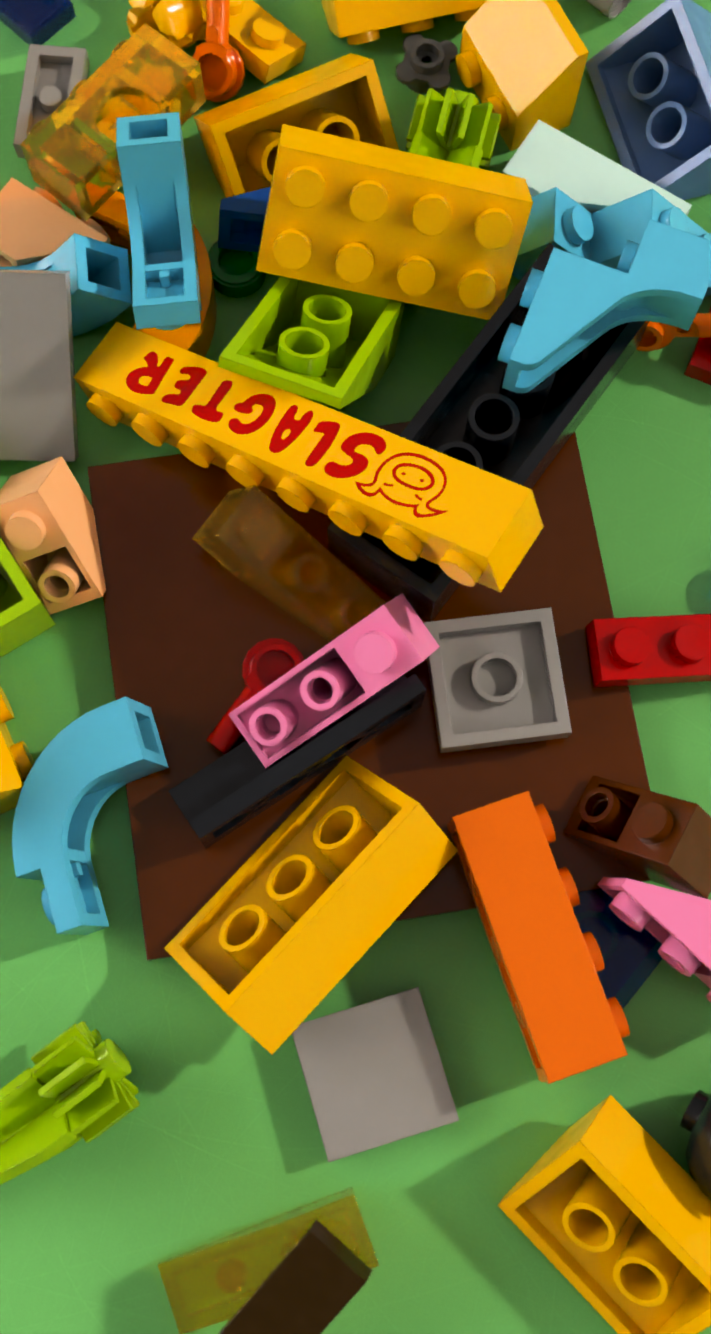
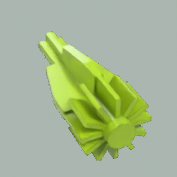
(453, 128)
(67, 1096)

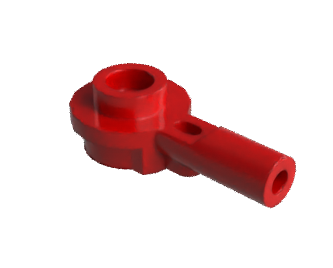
(260, 668)

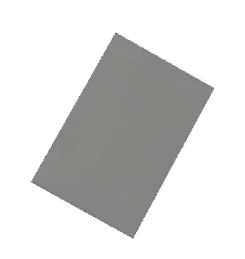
(37, 367)

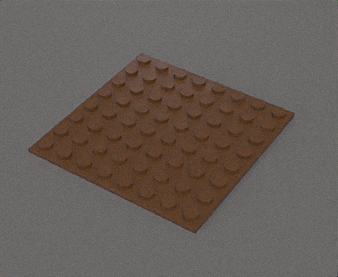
(187, 623)

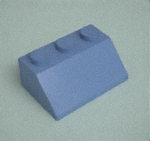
(659, 97)

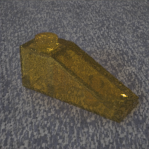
(220, 1276)

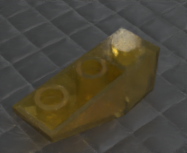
(285, 563)

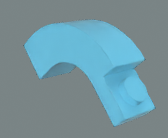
(159, 221)
(97, 279)
(63, 799)

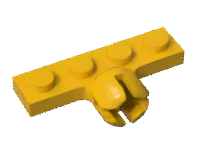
(259, 38)

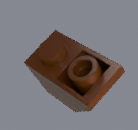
(646, 833)

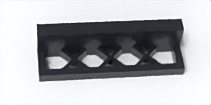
(240, 786)

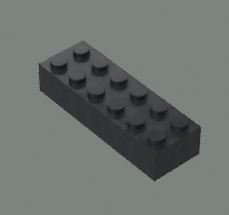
(492, 430)

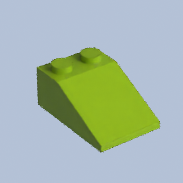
(317, 341)

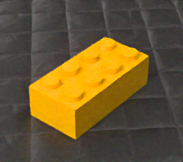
(392, 223)

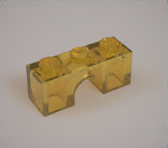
(72, 147)

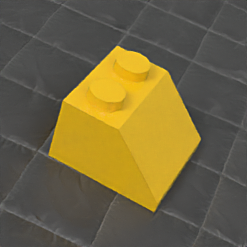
(523, 63)

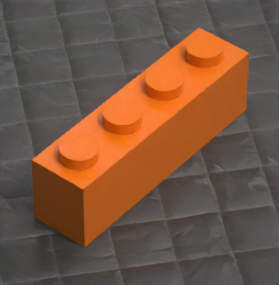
(537, 937)

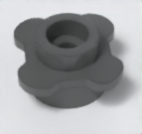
(421, 75)

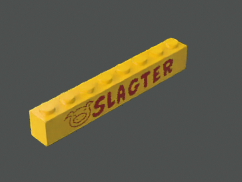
(314, 457)

